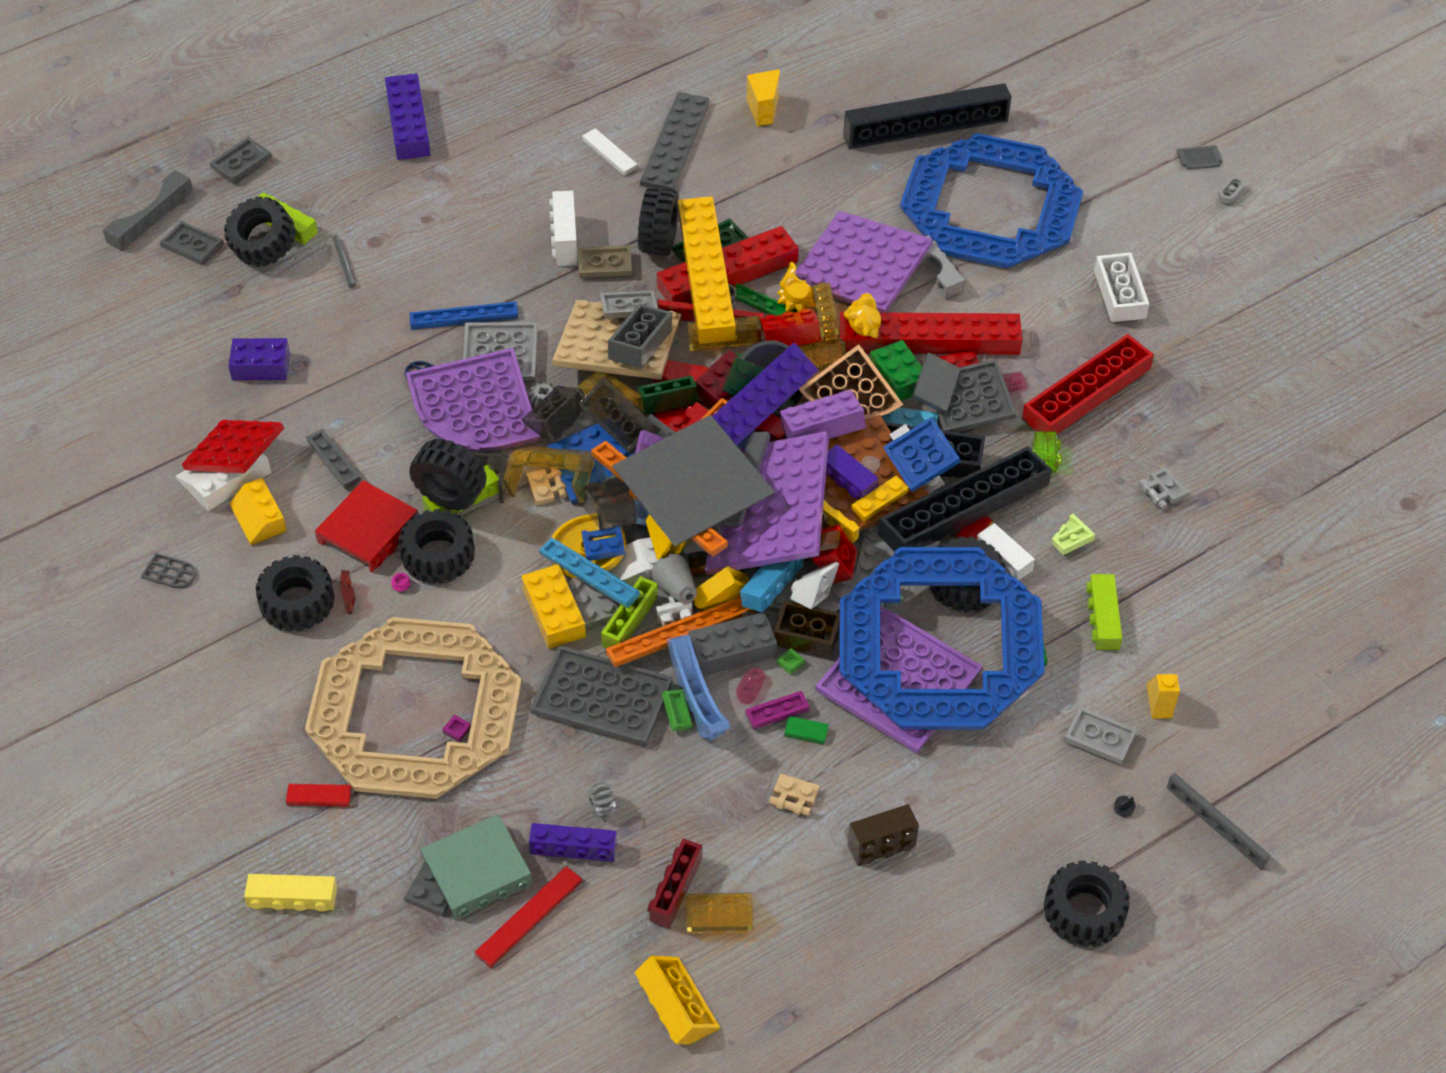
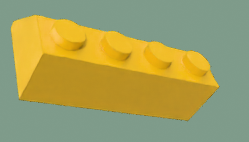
(676, 999)

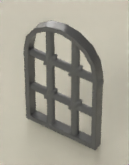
(167, 565)

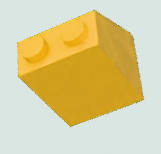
(763, 96)

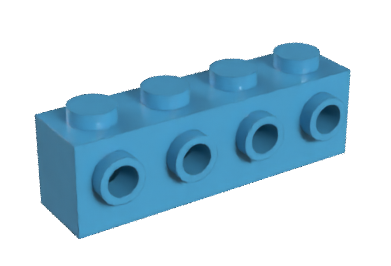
(768, 583)

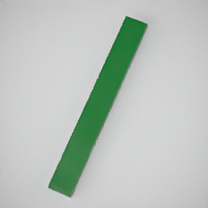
(760, 301)

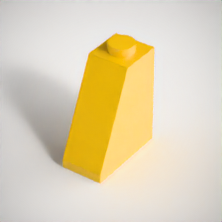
(660, 542)
(720, 588)
(1163, 695)

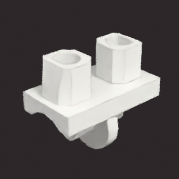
(672, 611)

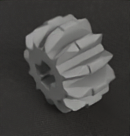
(539, 392)
(601, 799)

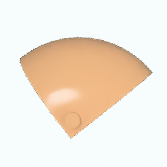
(858, 374)

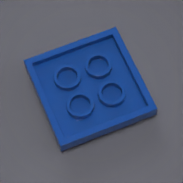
(922, 454)

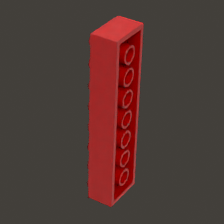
(742, 262)
(1088, 386)

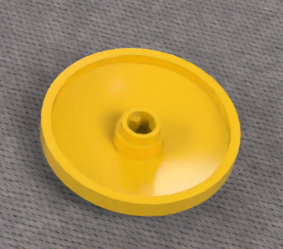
(571, 536)

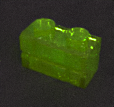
(1047, 447)

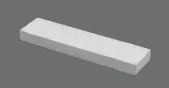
(609, 152)

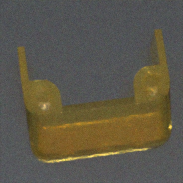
(573, 460)

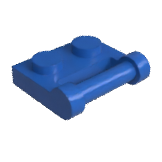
(603, 547)

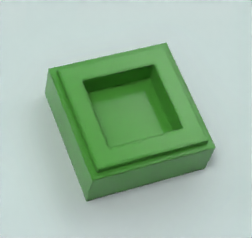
(790, 661)

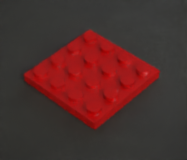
(233, 446)

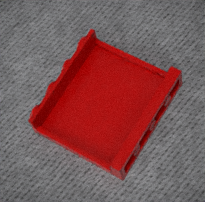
(366, 524)

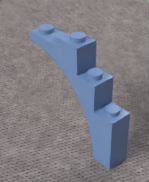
(699, 701)

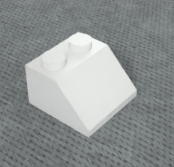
(814, 586)

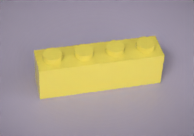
(290, 892)

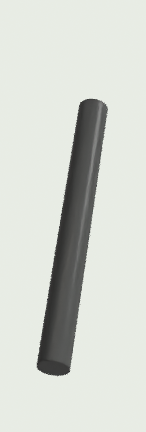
(345, 265)

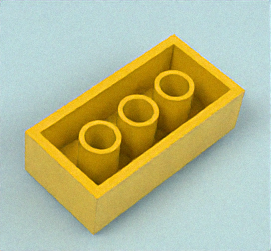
(553, 606)

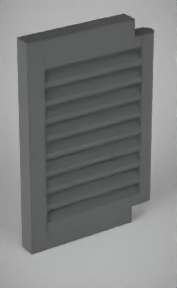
(1199, 157)

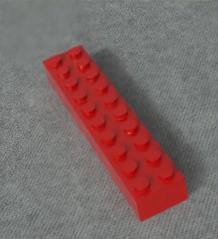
(941, 333)

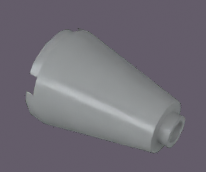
(675, 578)

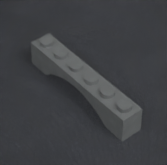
(125, 230)

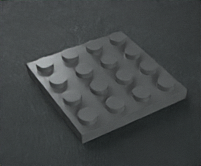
(978, 399)

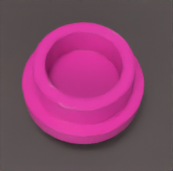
(400, 582)

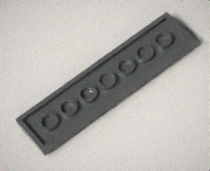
(675, 141)

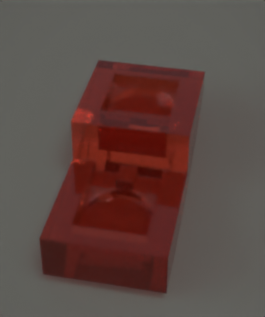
(347, 591)

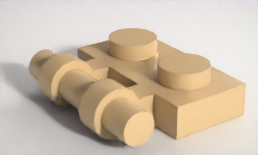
(540, 486)
(797, 790)

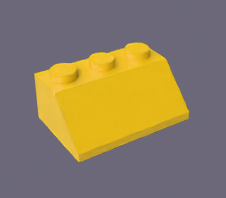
(257, 512)

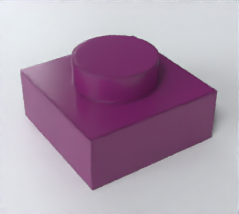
(457, 728)

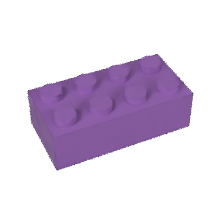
(834, 414)

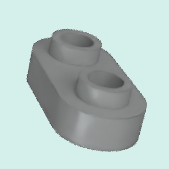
(1231, 189)

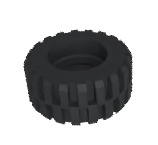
(252, 214)
(658, 221)
(448, 474)
(432, 527)
(289, 574)
(965, 597)
(1093, 880)

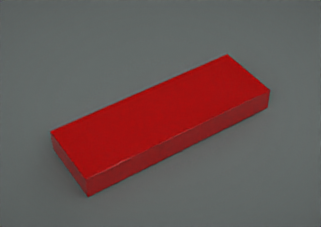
(318, 795)

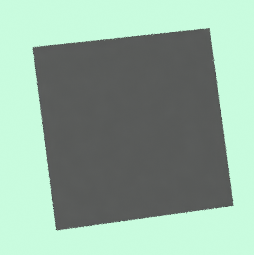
(693, 480)

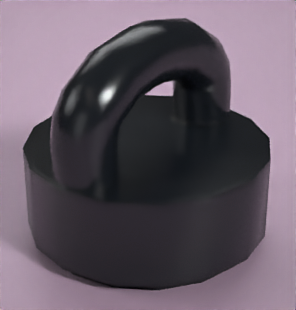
(1124, 806)

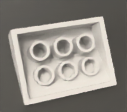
(217, 487)

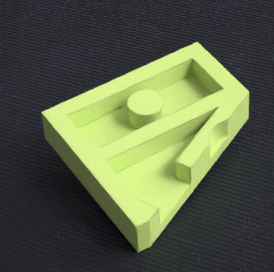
(1072, 535)

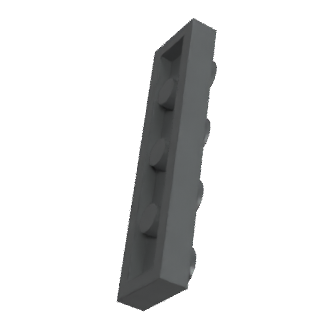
(333, 459)

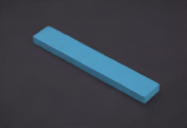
(589, 572)

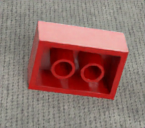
(792, 328)

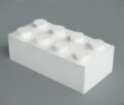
(563, 228)
(1121, 287)

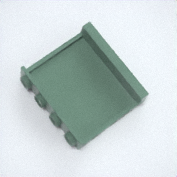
(476, 866)

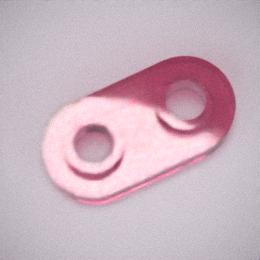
(752, 684)

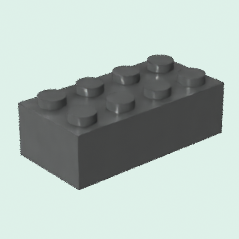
(640, 335)
(733, 643)

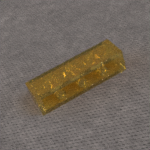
(825, 311)

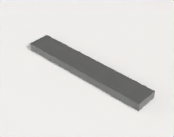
(754, 453)
(1218, 821)

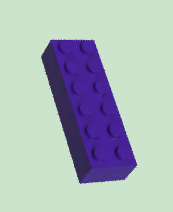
(407, 116)

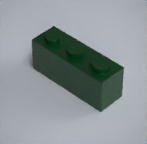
(668, 395)

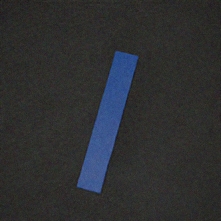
(463, 315)

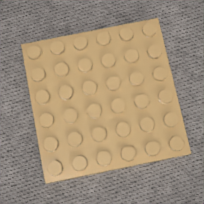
(586, 344)

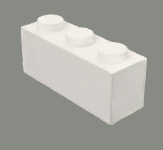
(1017, 561)

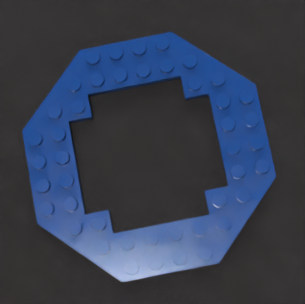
(1055, 221)
(941, 707)

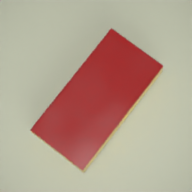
(975, 528)

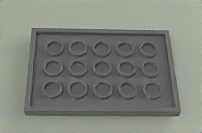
(601, 697)

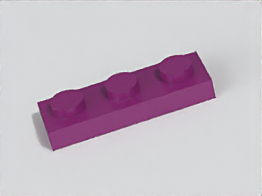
(777, 710)

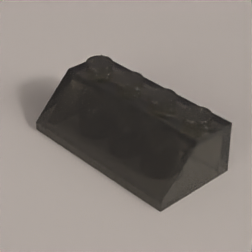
(617, 414)

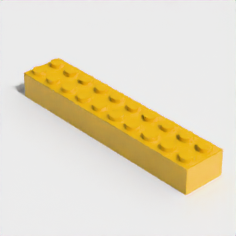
(706, 270)

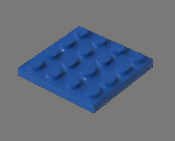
(587, 440)

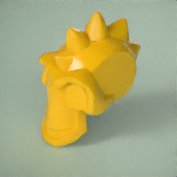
(794, 291)
(864, 316)

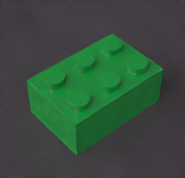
(898, 368)

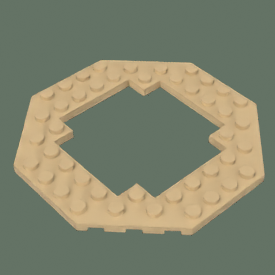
(403, 774)

